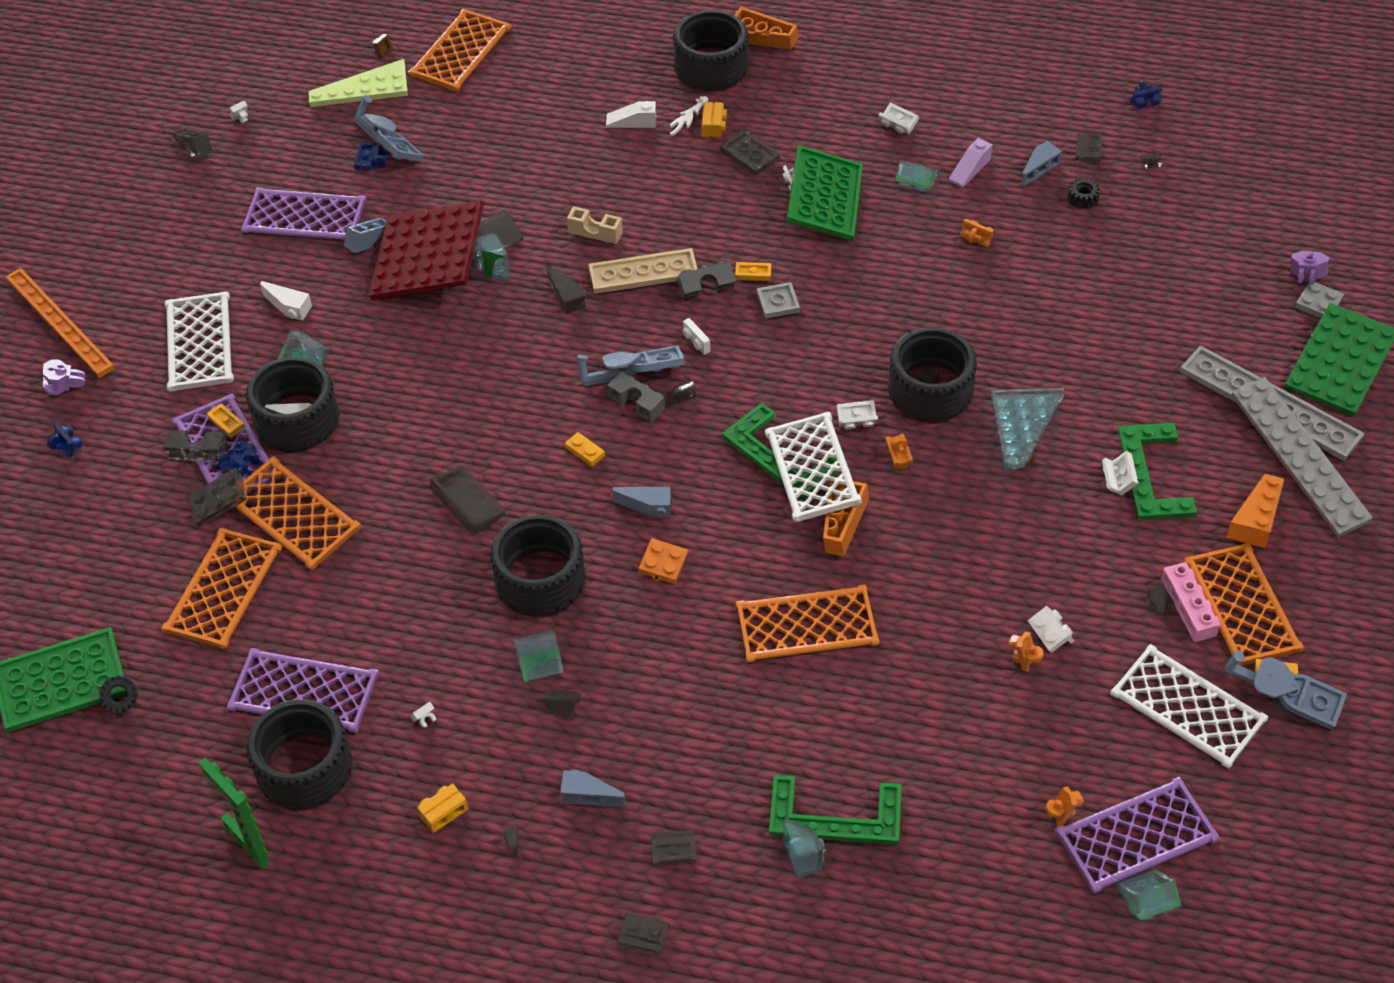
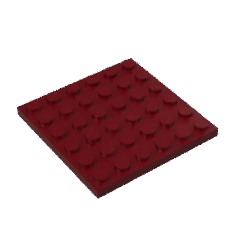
(426, 250)

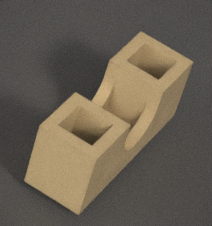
(582, 224)

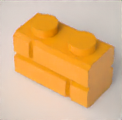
(713, 119)
(442, 807)

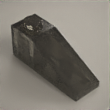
(194, 142)
(566, 290)

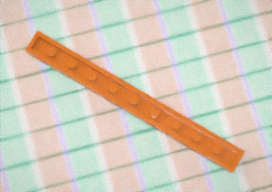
(60, 323)

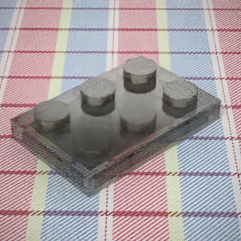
(750, 152)
(217, 497)

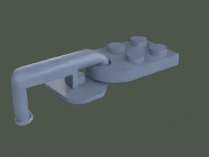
(382, 131)
(644, 361)
(1296, 692)

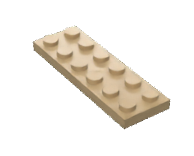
(640, 270)

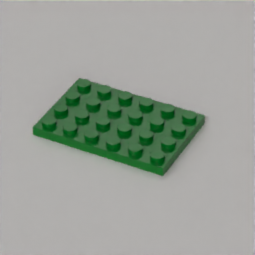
(824, 193)
(1341, 359)
(58, 679)

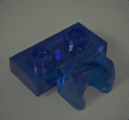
(370, 155)
(239, 457)

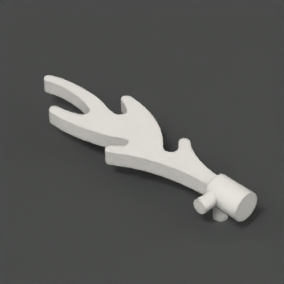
(687, 116)

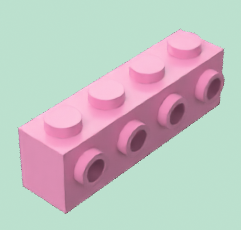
(1190, 602)

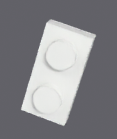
(698, 338)

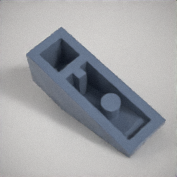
(1041, 161)
(364, 235)
(646, 500)
(587, 790)

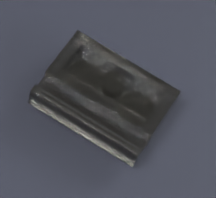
(1089, 147)
(673, 847)
(643, 934)

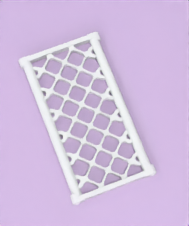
(172, 311)
(840, 465)
(1182, 729)

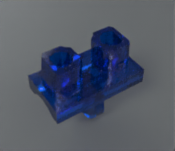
(1146, 92)
(62, 440)

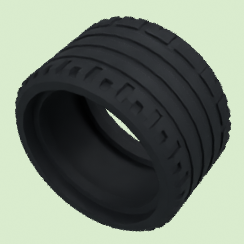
(711, 30)
(936, 348)
(287, 378)
(532, 535)
(285, 723)

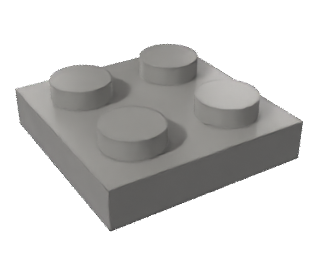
(1317, 298)
(778, 300)

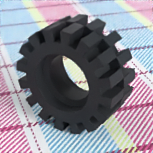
(1083, 200)
(118, 707)

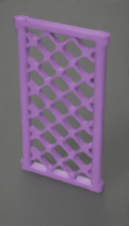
(302, 197)
(247, 432)
(321, 668)
(1131, 807)

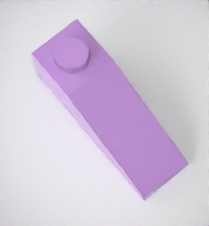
(972, 162)

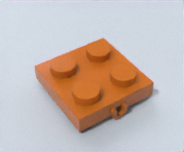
(663, 561)

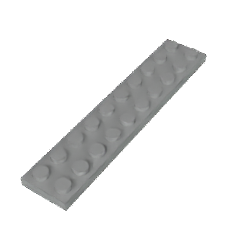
(1224, 377)
(1302, 457)

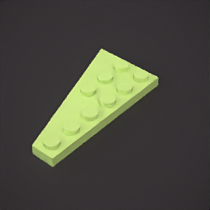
(378, 83)

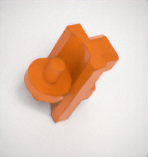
(976, 233)
(899, 451)
(1025, 650)
(1064, 805)

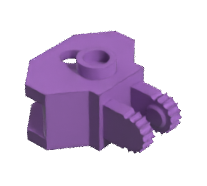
(1309, 266)
(61, 377)

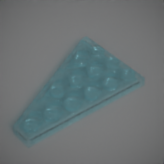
(1021, 420)

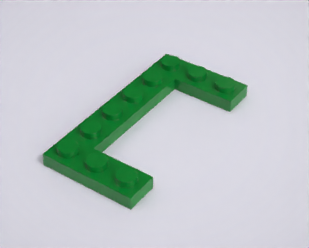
(741, 438)
(1147, 507)
(243, 825)
(879, 831)

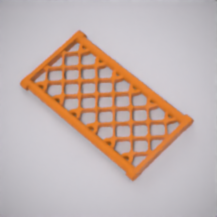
(503, 27)
(317, 501)
(1264, 590)
(242, 601)
(801, 645)

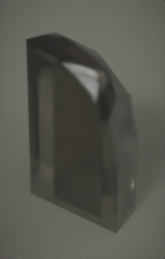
(681, 393)
(562, 703)

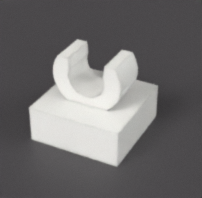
(239, 111)
(423, 712)

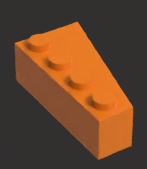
(767, 30)
(1256, 516)
(842, 523)

